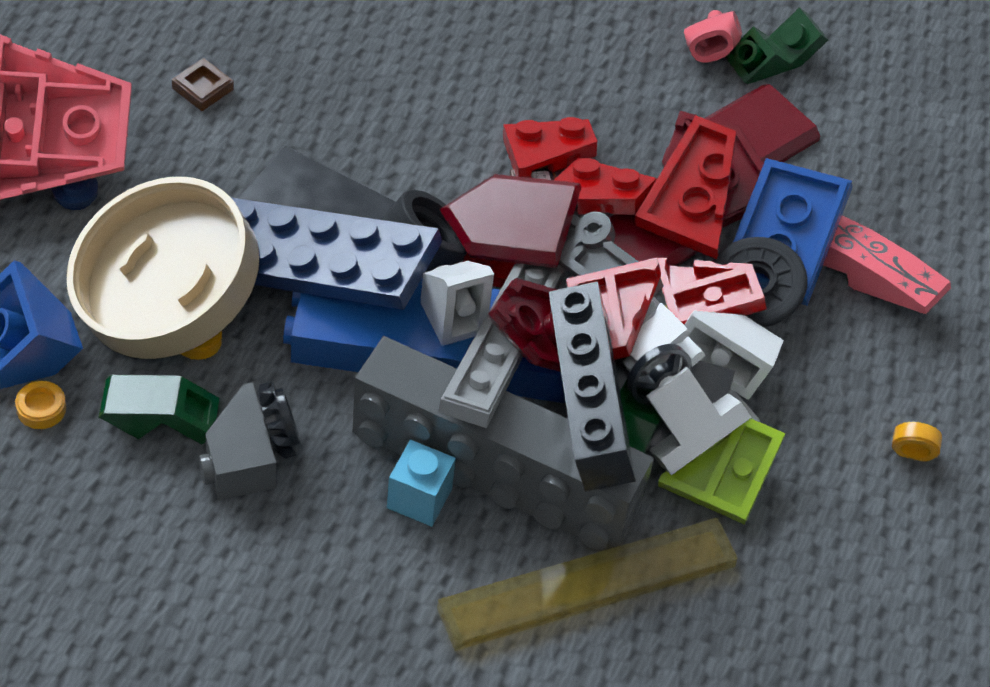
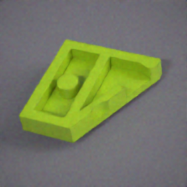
(729, 472)

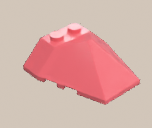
(57, 121)

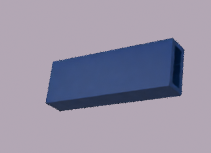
(346, 332)

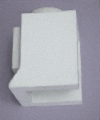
(661, 330)

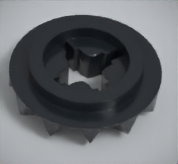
(279, 419)

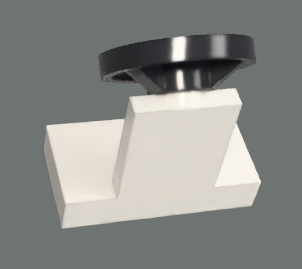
(683, 407)

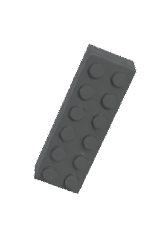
(517, 460)

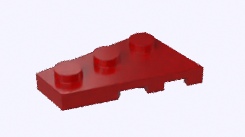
(692, 189)

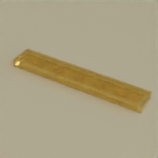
(585, 583)

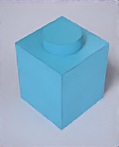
(420, 482)

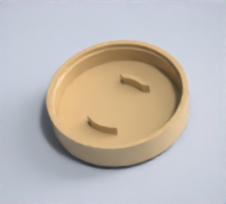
(163, 267)

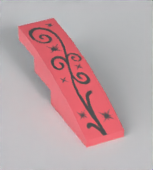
(884, 268)

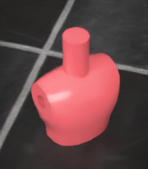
(714, 36)

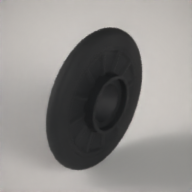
(780, 265)

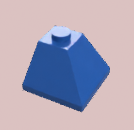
(34, 329)

